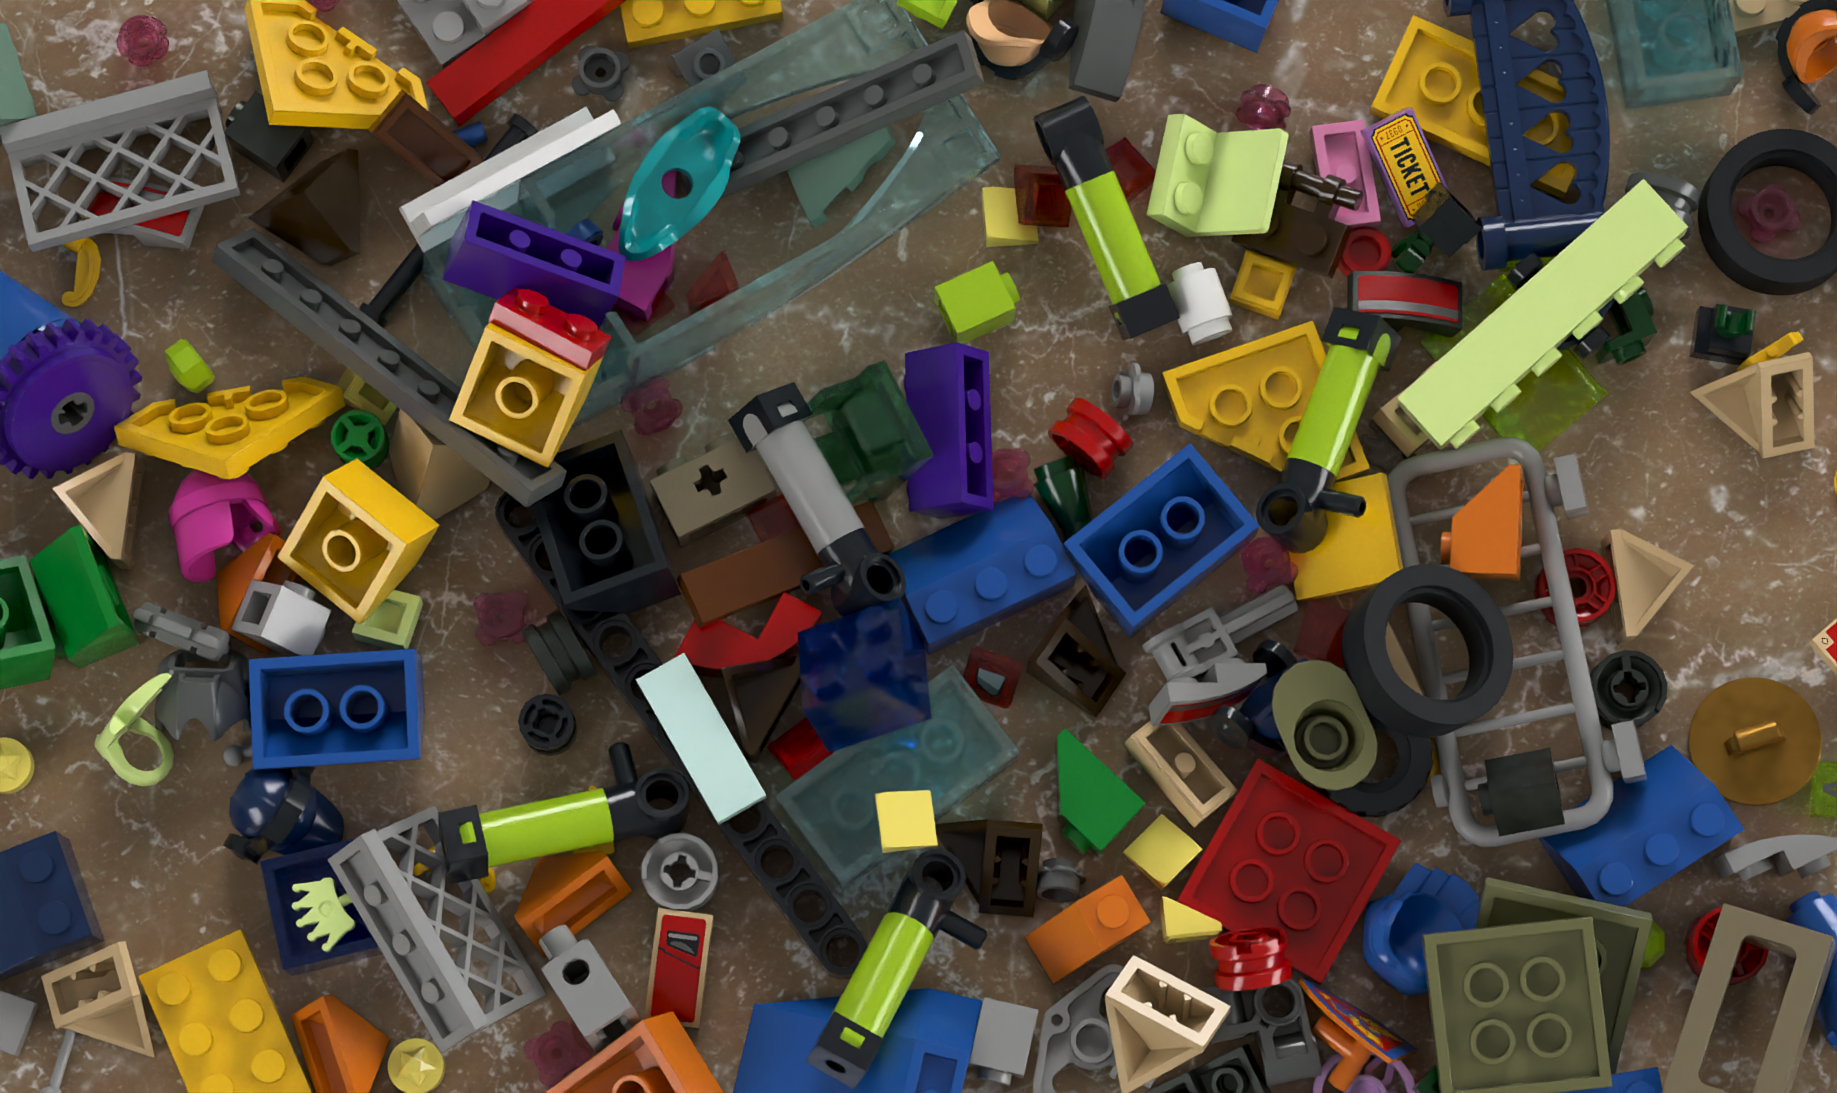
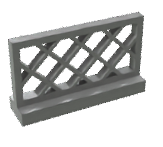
(101, 125)
(414, 941)

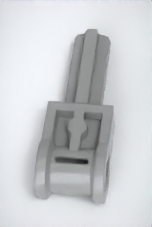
(1205, 638)

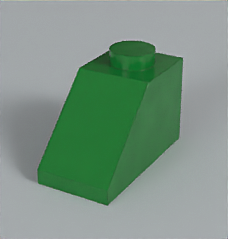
(1090, 797)

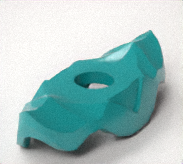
(700, 149)

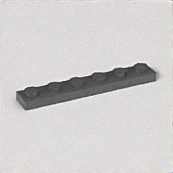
(853, 110)

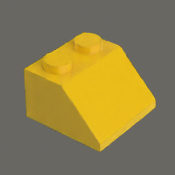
(521, 395)
(357, 539)

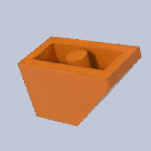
(1488, 531)
(1088, 929)

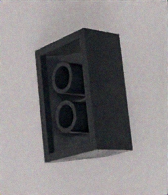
(604, 532)

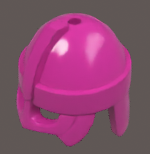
(211, 515)

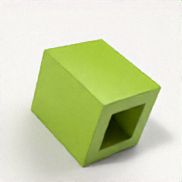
(976, 302)

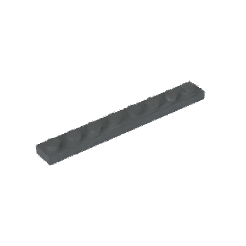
(377, 359)

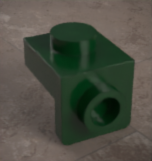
(1634, 329)

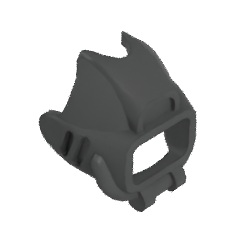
(206, 694)

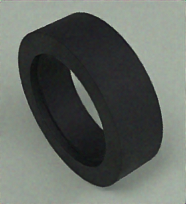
(1717, 224)
(1473, 614)

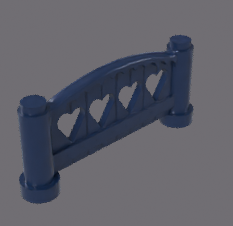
(1526, 217)

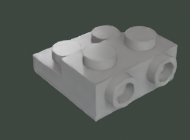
(457, 25)

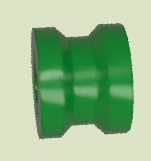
(354, 431)

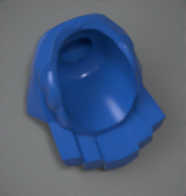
(1420, 905)

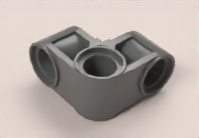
(1284, 1042)

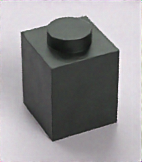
(270, 147)
(1522, 792)

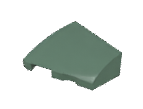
(825, 176)

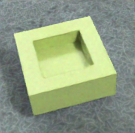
(391, 622)

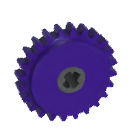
(64, 397)

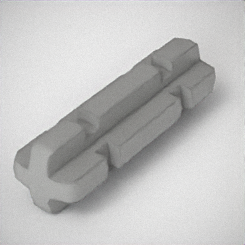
(181, 631)

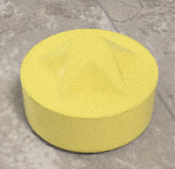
(15, 766)
(416, 1066)

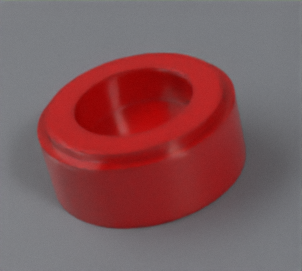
(1365, 251)

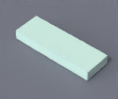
(701, 738)

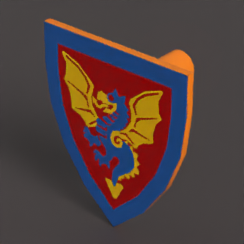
(1354, 1036)

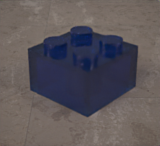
(863, 675)
(295, 950)

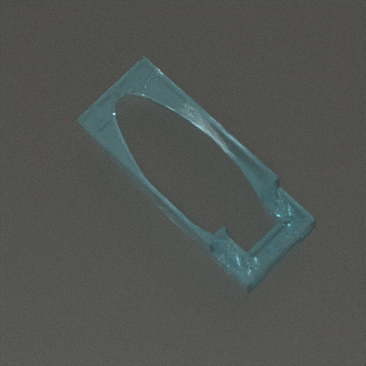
(838, 47)

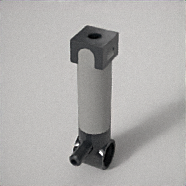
(850, 559)

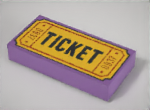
(1403, 161)

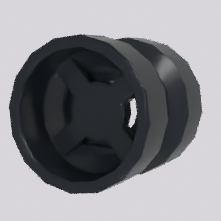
(552, 734)

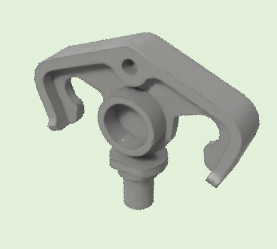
(1077, 1032)

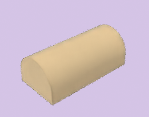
(1181, 770)

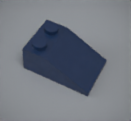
(43, 905)

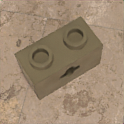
(694, 511)

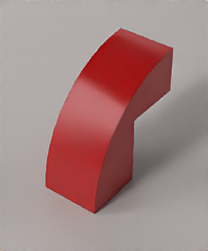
(725, 646)

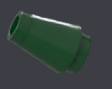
(1065, 493)

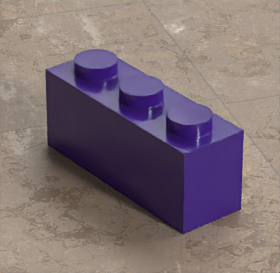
(502, 252)
(951, 403)

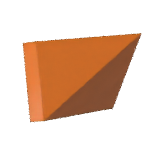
(233, 580)
(569, 892)
(339, 1046)

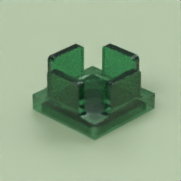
(872, 434)

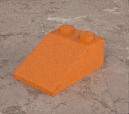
(645, 1059)

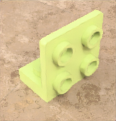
(1216, 180)

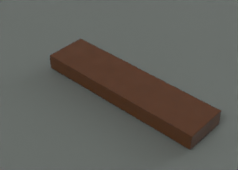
(763, 571)

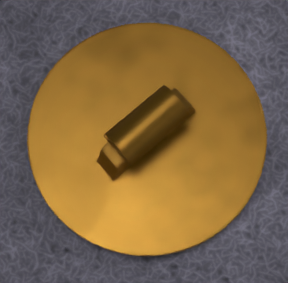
(1755, 741)

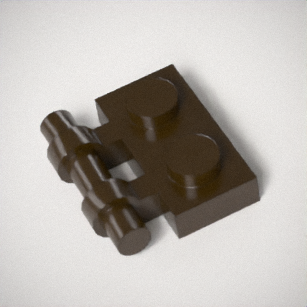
(1305, 237)

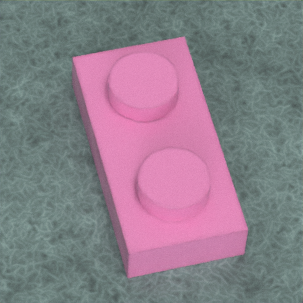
(1343, 153)

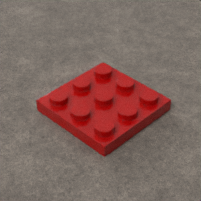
(1290, 865)

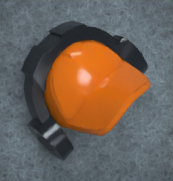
(1808, 49)

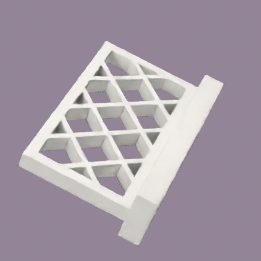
(496, 181)

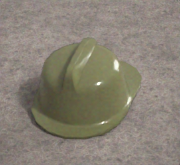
(1324, 725)

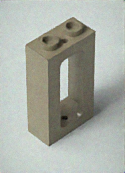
(1797, 1012)

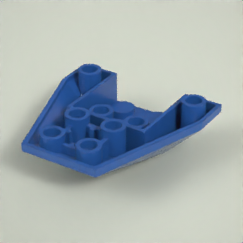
(920, 1052)

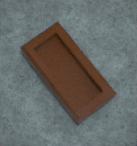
(423, 141)

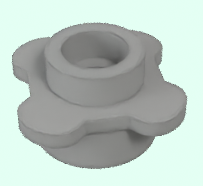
(1132, 392)

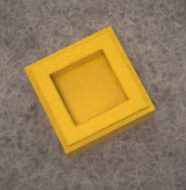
(1262, 285)

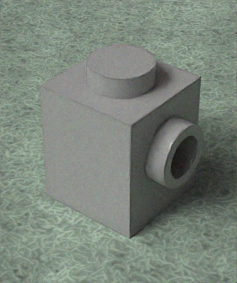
(282, 617)
(1002, 1041)

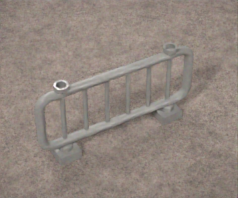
(1600, 755)

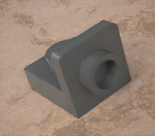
(702, 58)

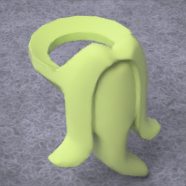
(128, 719)

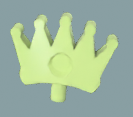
(326, 910)

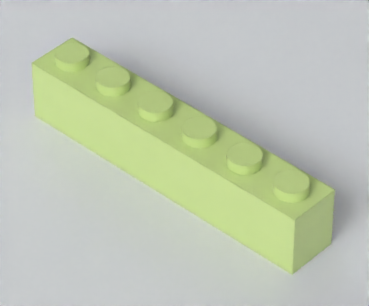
(1543, 315)

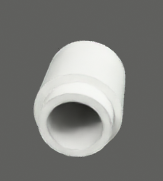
(1200, 303)

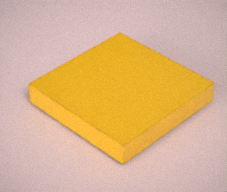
(1354, 550)

